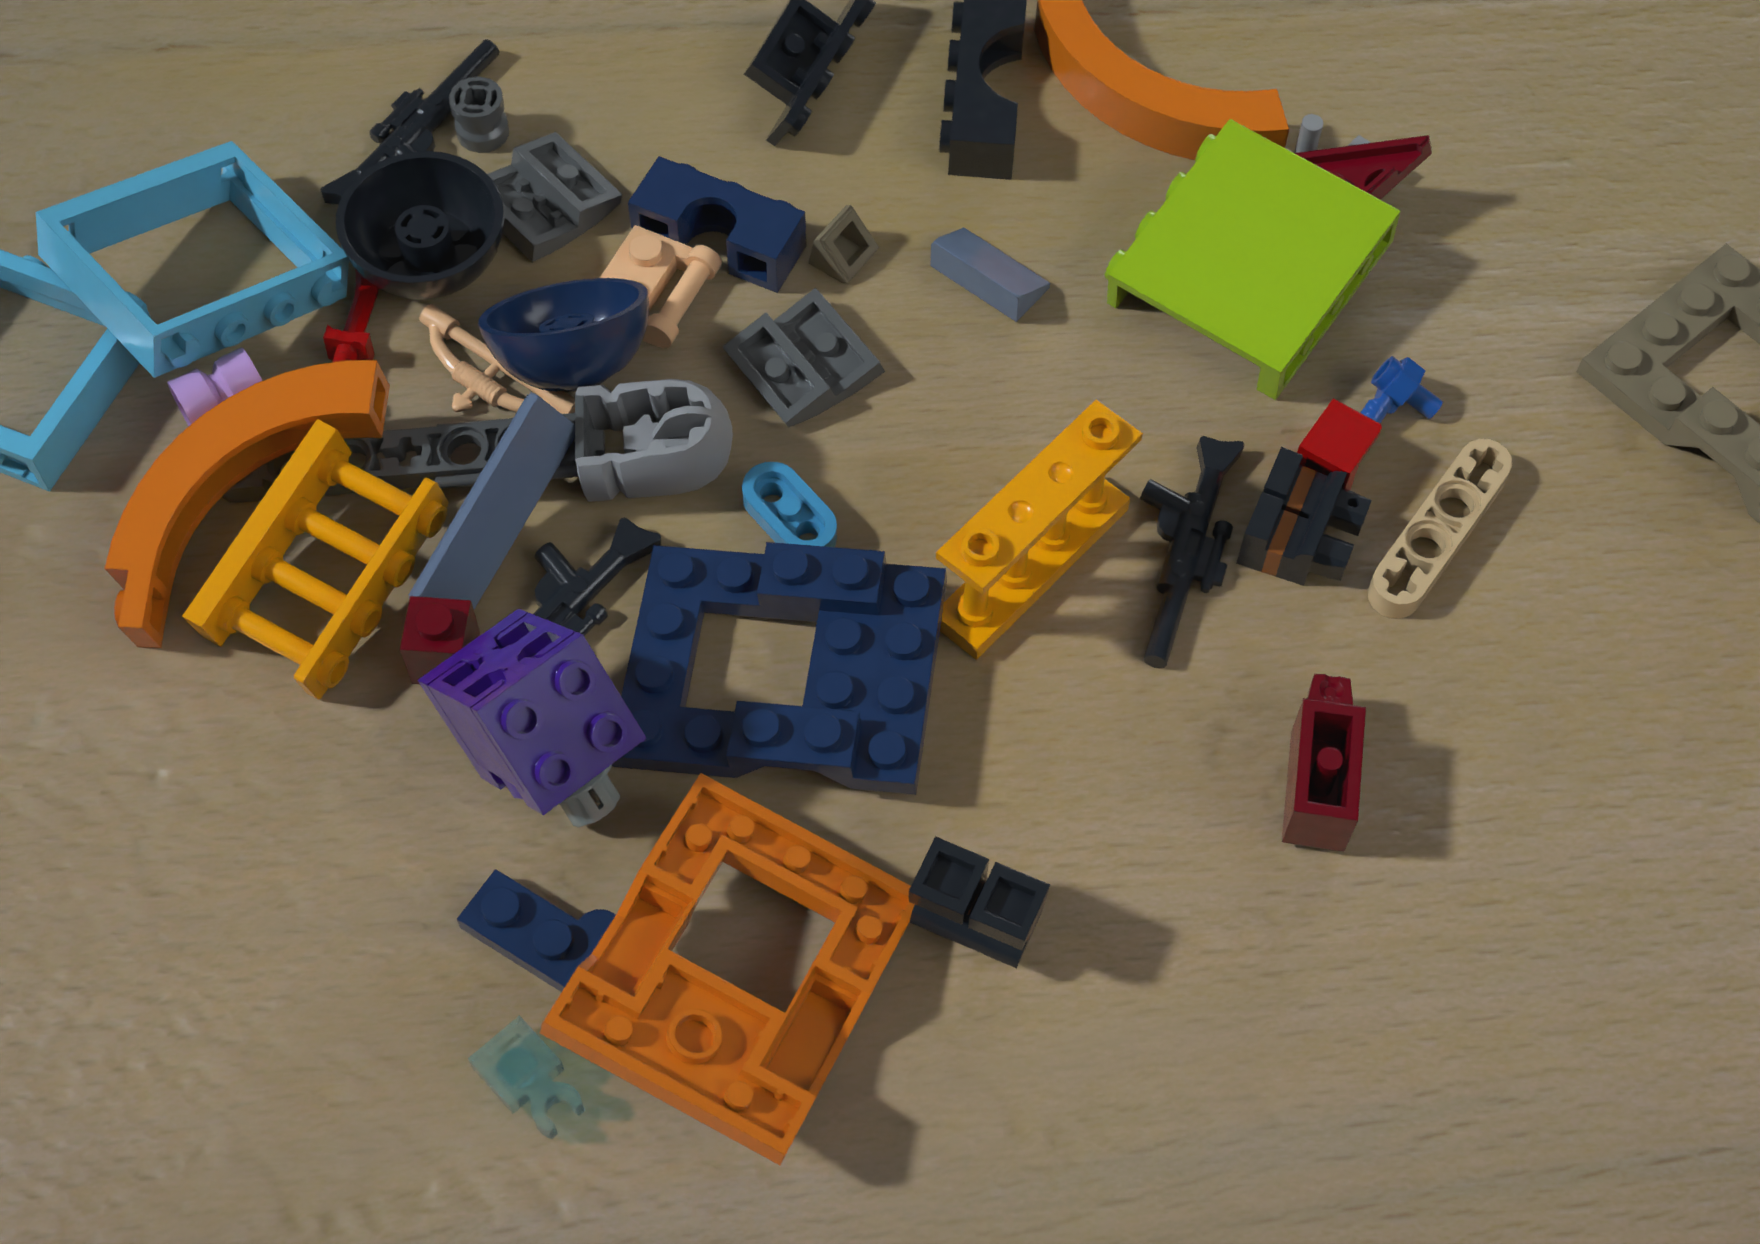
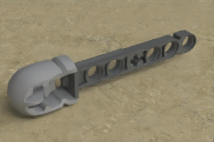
(671, 431)

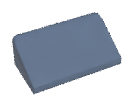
(987, 272)

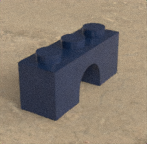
(762, 232)

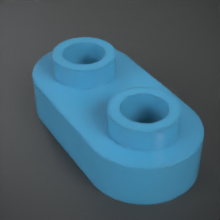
(795, 513)

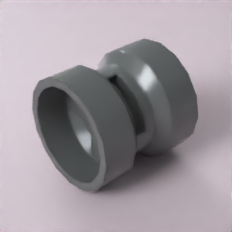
(479, 114)

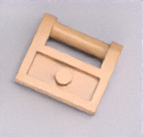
(652, 262)

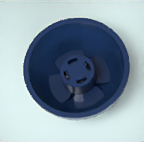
(568, 331)

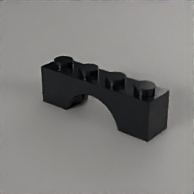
(982, 121)

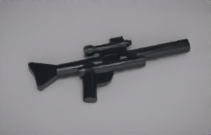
(414, 119)
(1190, 552)
(567, 591)

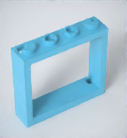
(170, 195)
(84, 400)

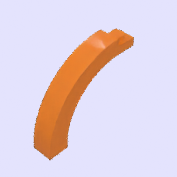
(1140, 100)
(214, 457)

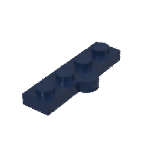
(532, 929)

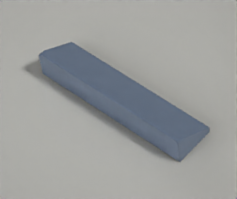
(498, 504)

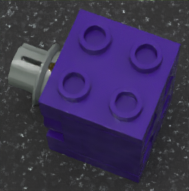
(537, 715)

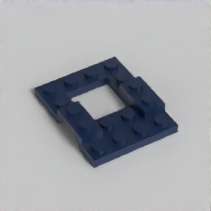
(864, 679)

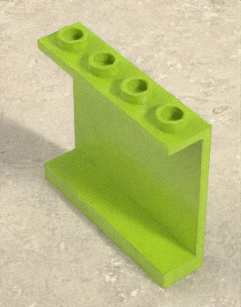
(1255, 251)

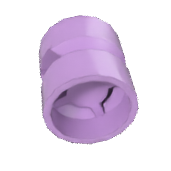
(198, 392)

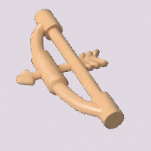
(476, 382)

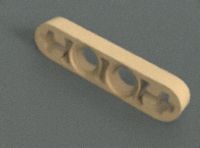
(1437, 525)

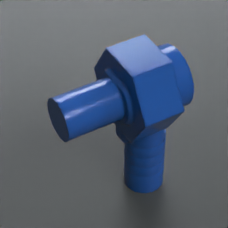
(1398, 384)

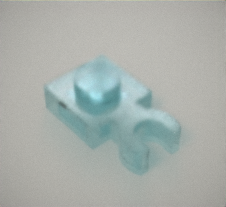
(522, 1070)

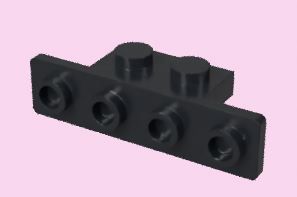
(797, 55)

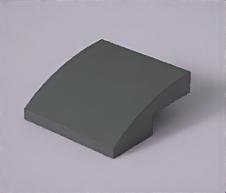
(551, 196)
(803, 359)

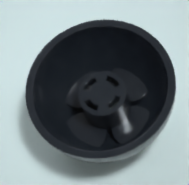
(421, 224)

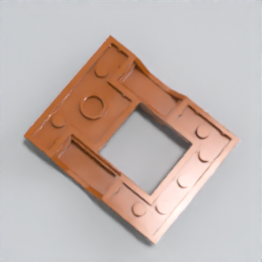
(699, 1036)

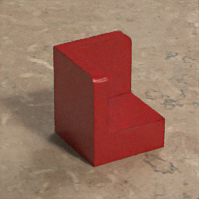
(1339, 441)

